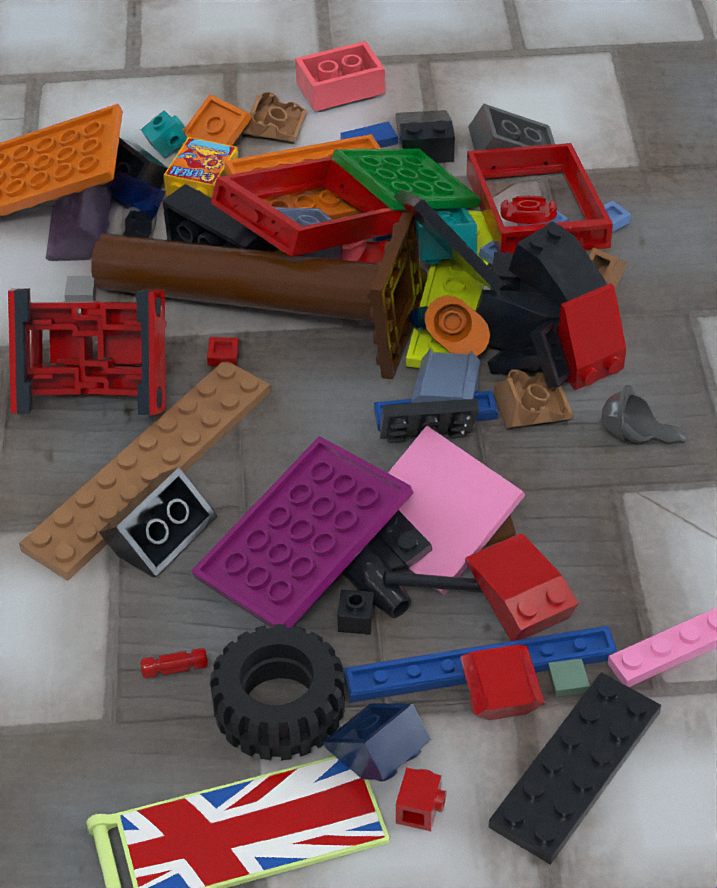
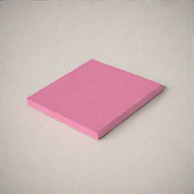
(453, 502)

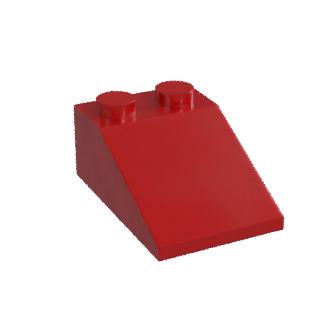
(592, 336)
(522, 587)

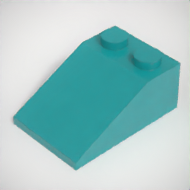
(460, 222)

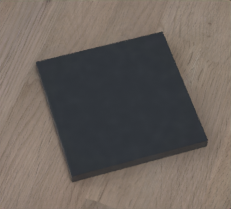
(449, 240)

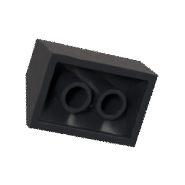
(158, 522)

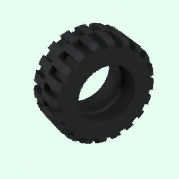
(285, 727)

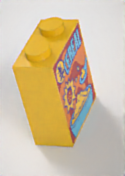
(198, 165)

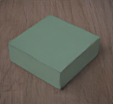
(568, 678)

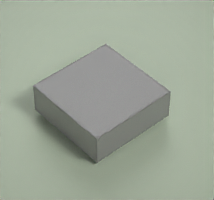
(80, 288)

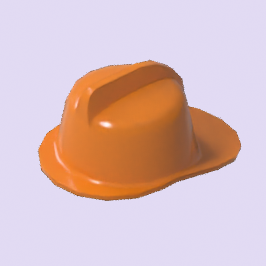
(457, 326)

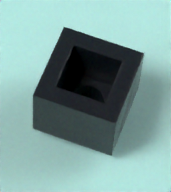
(355, 612)

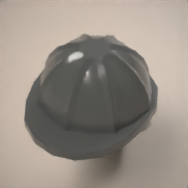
(632, 419)

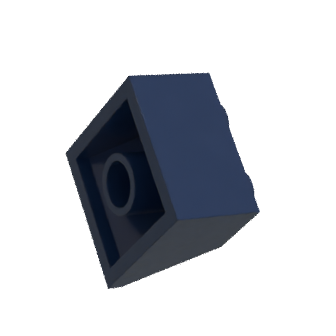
(379, 740)

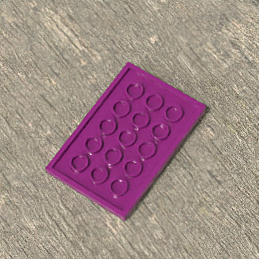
(302, 533)

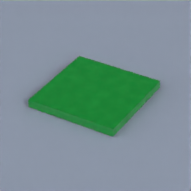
(411, 170)

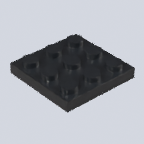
(444, 417)

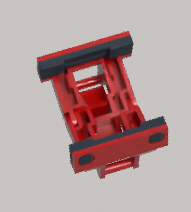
(123, 331)

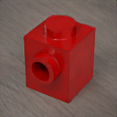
(419, 799)

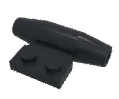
(391, 549)

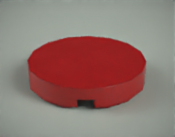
(528, 210)

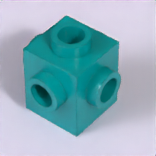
(164, 133)

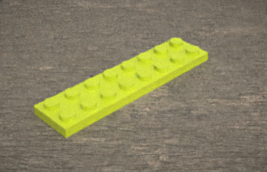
(450, 280)

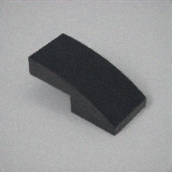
(140, 224)

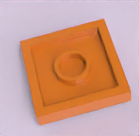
(217, 121)

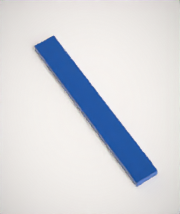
(445, 668)

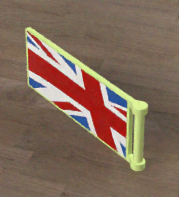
(244, 829)

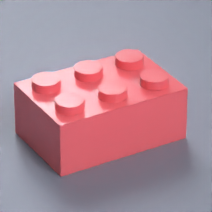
(340, 76)

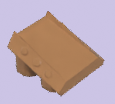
(274, 119)
(529, 400)

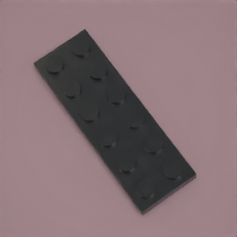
(574, 768)

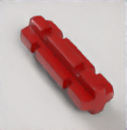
(174, 662)

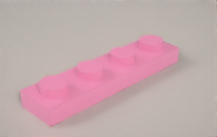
(665, 649)

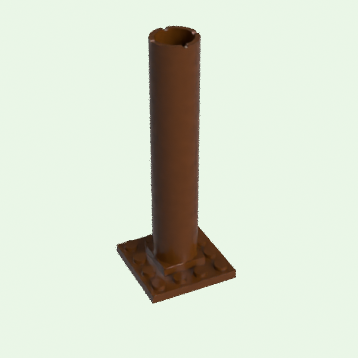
(277, 282)

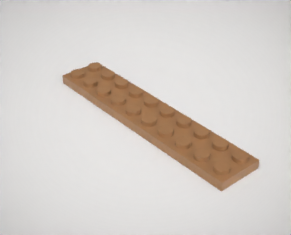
(174, 440)

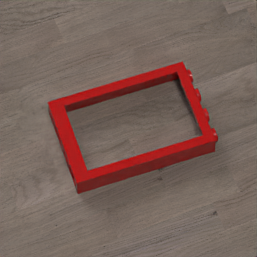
(529, 160)
(243, 196)

